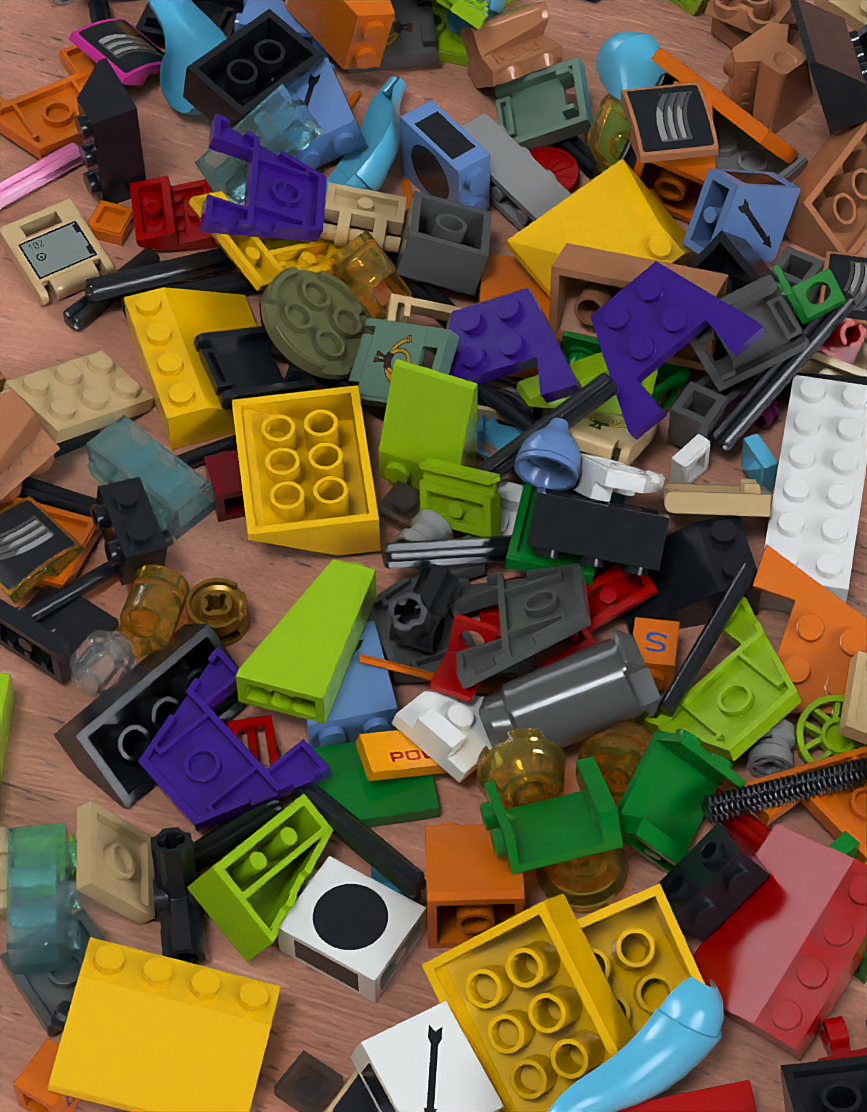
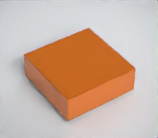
(111, 222)

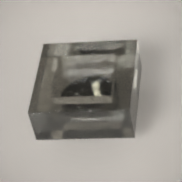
(399, 506)
(308, 1084)

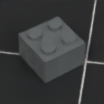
(444, 243)

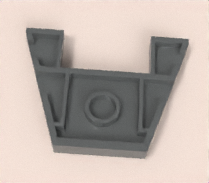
(532, 617)
(421, 659)

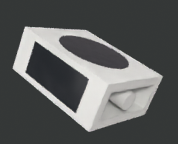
(352, 928)
(425, 1067)

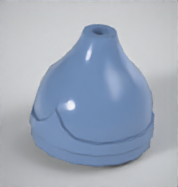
(550, 457)

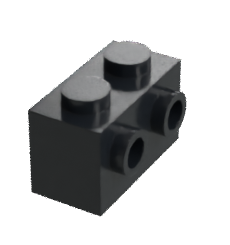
(128, 528)
(712, 881)

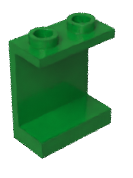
(666, 796)
(554, 827)

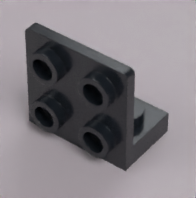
(53, 638)

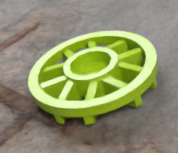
(828, 735)

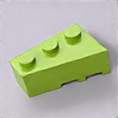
(260, 877)

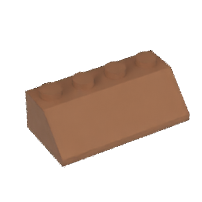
(833, 196)
(590, 277)

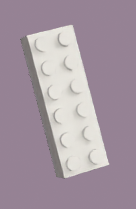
(820, 483)

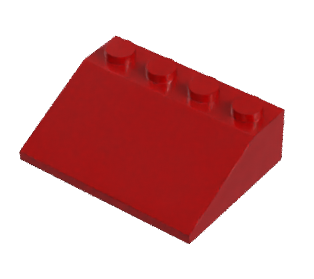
(790, 942)

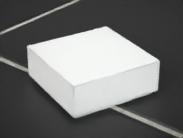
(690, 461)

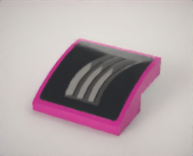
(124, 47)

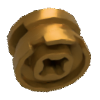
(220, 605)

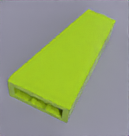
(311, 647)

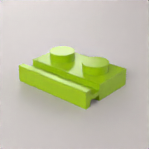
(462, 496)

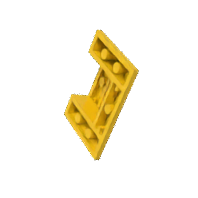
(605, 214)
(264, 258)

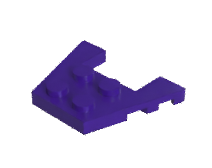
(280, 193)
(651, 324)
(507, 338)
(208, 768)

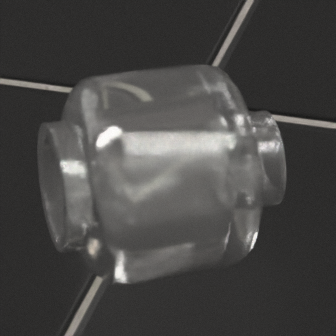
(101, 661)

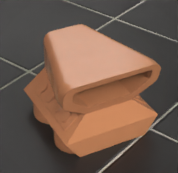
(739, 19)
(510, 46)
(769, 77)
(23, 445)

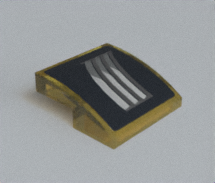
(32, 547)

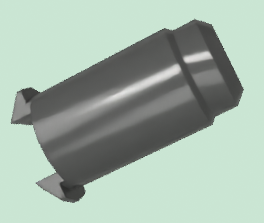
(575, 694)

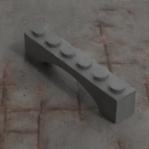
(701, 404)

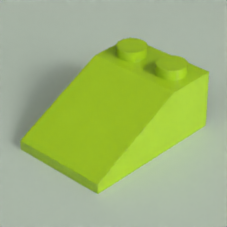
(425, 419)

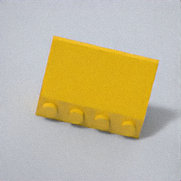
(163, 335)
(307, 471)
(640, 952)
(532, 1004)
(162, 1034)

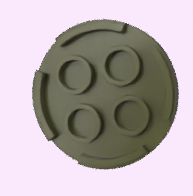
(314, 321)

